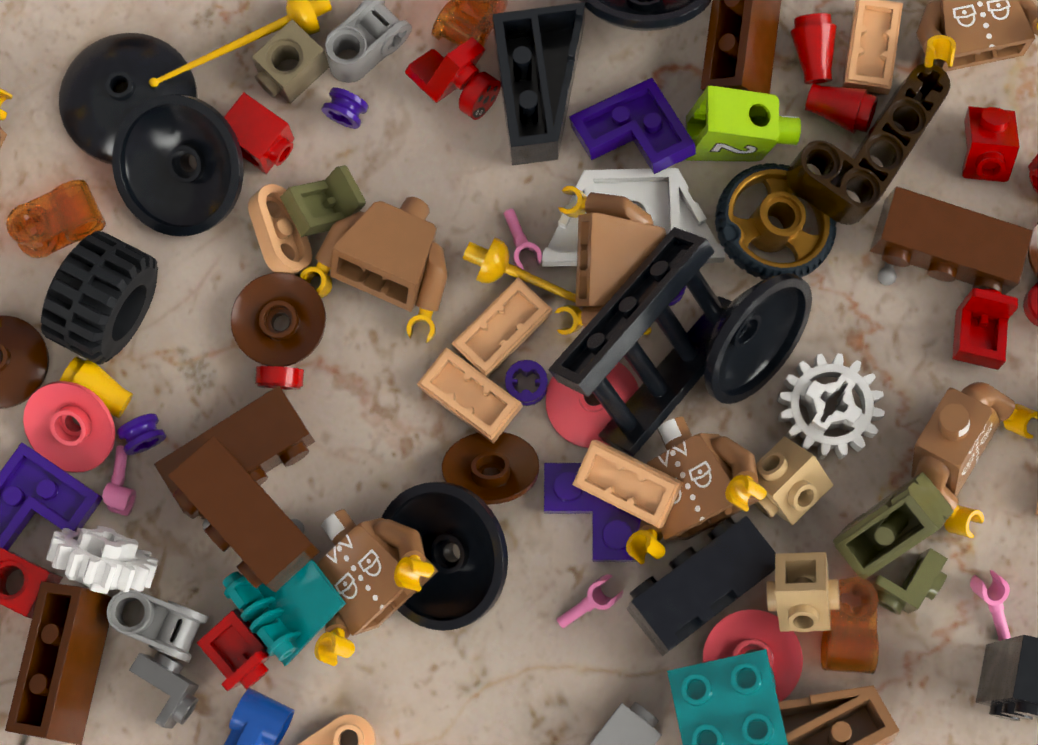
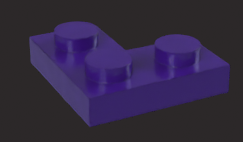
(637, 116)
(37, 485)
(609, 524)

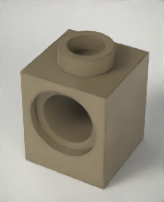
(286, 44)

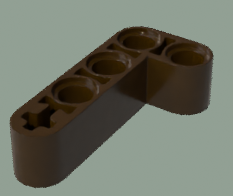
(883, 141)

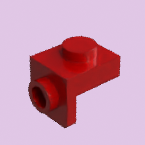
(442, 75)
(990, 144)
(983, 328)
(236, 651)

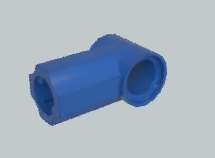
(259, 720)

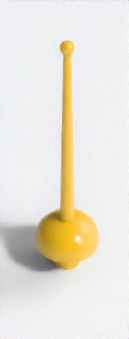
(301, 11)
(496, 263)

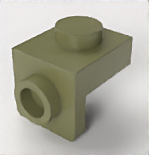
(322, 203)
(922, 581)

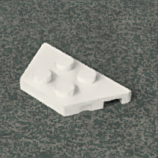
(659, 194)

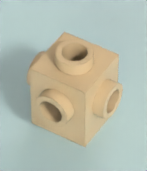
(791, 480)
(803, 592)

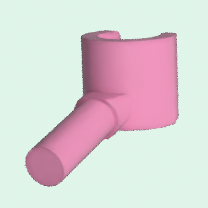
(519, 239)
(115, 495)
(994, 597)
(593, 600)

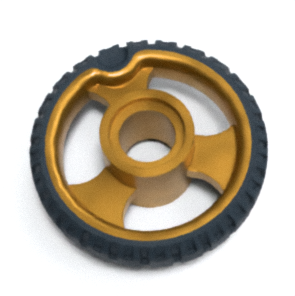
(780, 203)

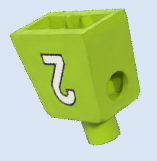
(738, 125)

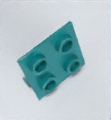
(289, 616)
(728, 702)

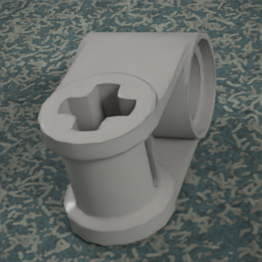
(371, 33)
(164, 626)

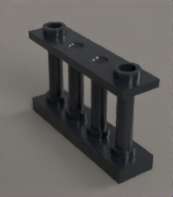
(624, 320)

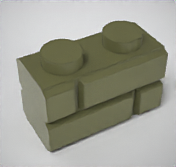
(893, 526)

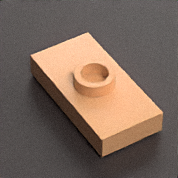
(873, 45)
(502, 328)
(469, 395)
(627, 483)

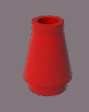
(814, 45)
(843, 106)

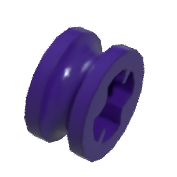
(345, 108)
(526, 368)
(141, 434)

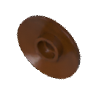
(265, 301)
(23, 361)
(492, 470)

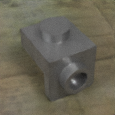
(164, 674)

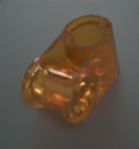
(467, 19)
(59, 217)
(853, 635)

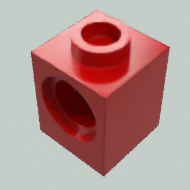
(261, 133)
(25, 599)

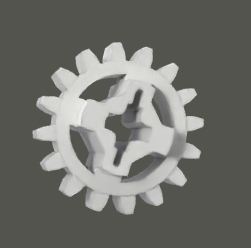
(847, 414)
(102, 559)

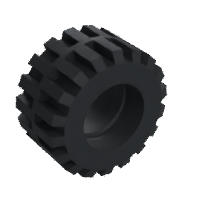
(99, 297)

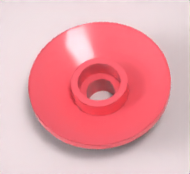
(575, 418)
(56, 435)
(758, 631)

